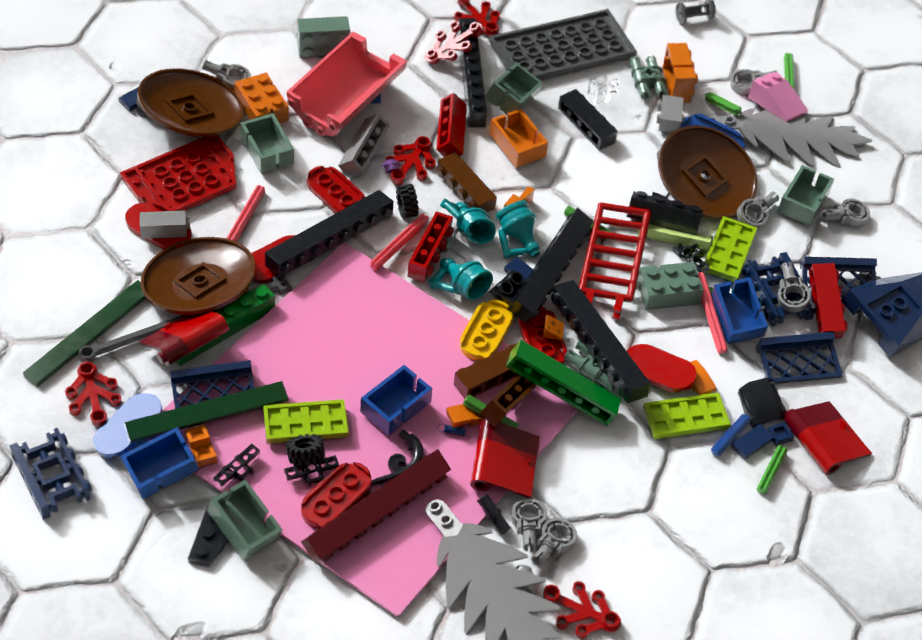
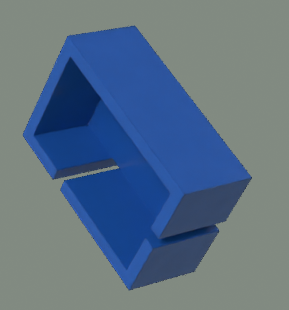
(739, 310)
(396, 400)
(160, 463)

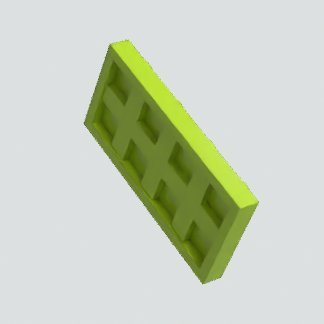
(729, 248)
(686, 415)
(316, 417)

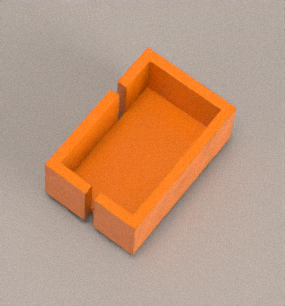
(679, 71)
(261, 97)
(520, 138)

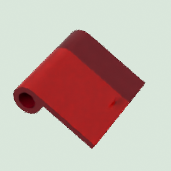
(185, 336)
(826, 436)
(504, 459)

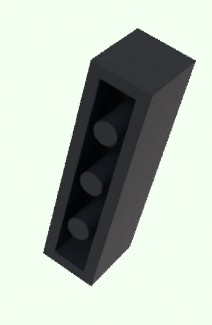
(587, 119)
(667, 213)

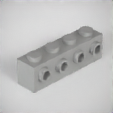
(364, 145)

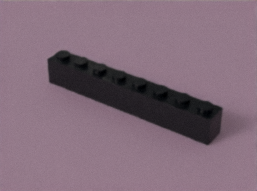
(473, 79)
(328, 233)
(550, 265)
(600, 342)

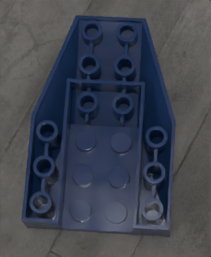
(893, 308)

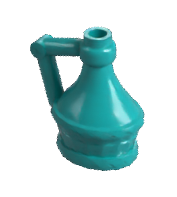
(471, 222)
(519, 223)
(467, 278)

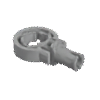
(225, 71)
(745, 74)
(759, 208)
(842, 213)
(791, 285)
(529, 524)
(552, 544)

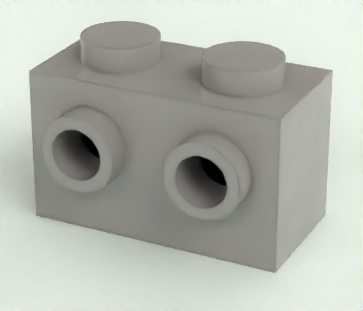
(670, 113)

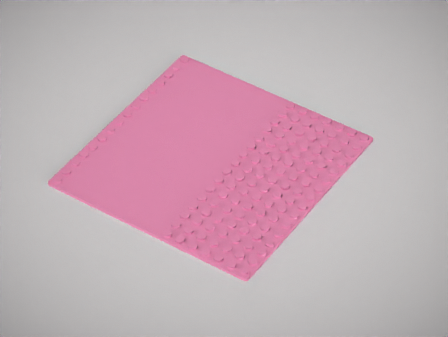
(336, 342)

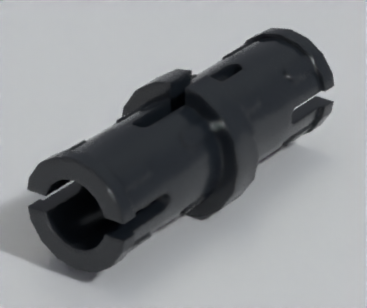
(494, 514)

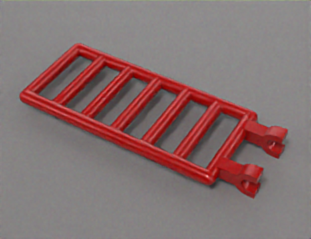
(637, 255)

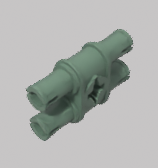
(648, 77)
(588, 365)

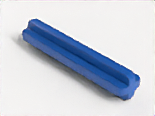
(730, 435)

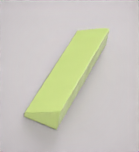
(675, 237)

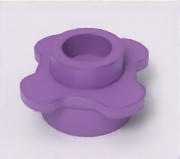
(390, 165)

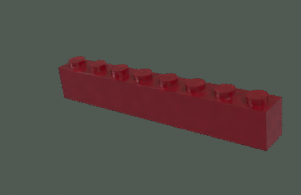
(375, 506)

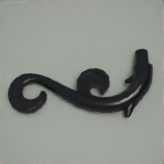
(393, 464)

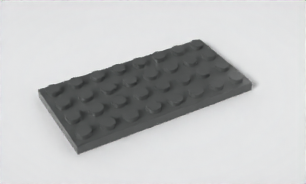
(564, 44)

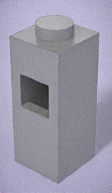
(164, 224)

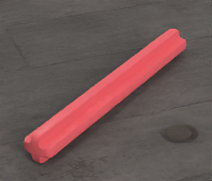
(246, 213)
(399, 242)
(712, 316)

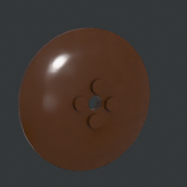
(190, 102)
(718, 156)
(218, 264)

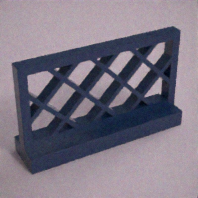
(843, 265)
(793, 344)
(207, 375)

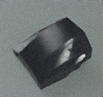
(508, 287)
(761, 401)

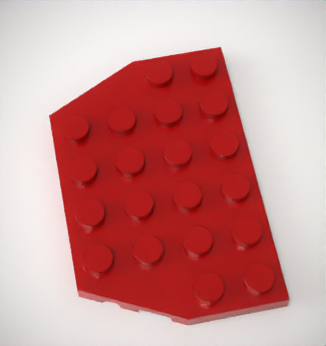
(184, 175)

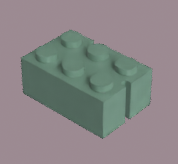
(320, 35)
(513, 89)
(267, 143)
(802, 199)
(670, 285)
(242, 519)

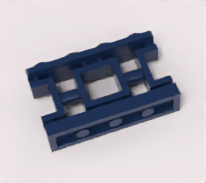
(765, 293)
(34, 478)

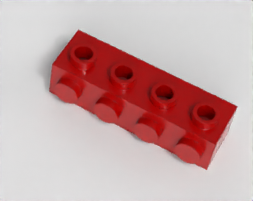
(451, 125)
(430, 247)
(827, 299)

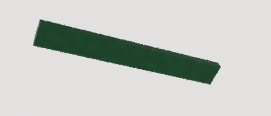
(85, 334)
(205, 411)

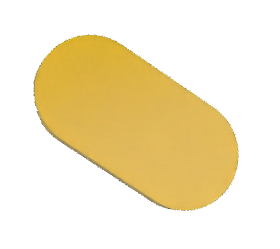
(486, 330)

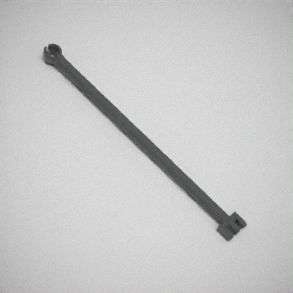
(88, 353)

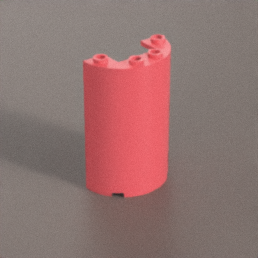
(342, 85)

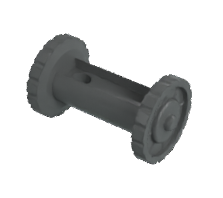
(683, 12)

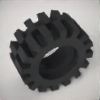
(407, 201)
(305, 450)

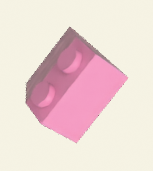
(777, 96)

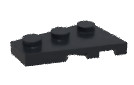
(207, 543)

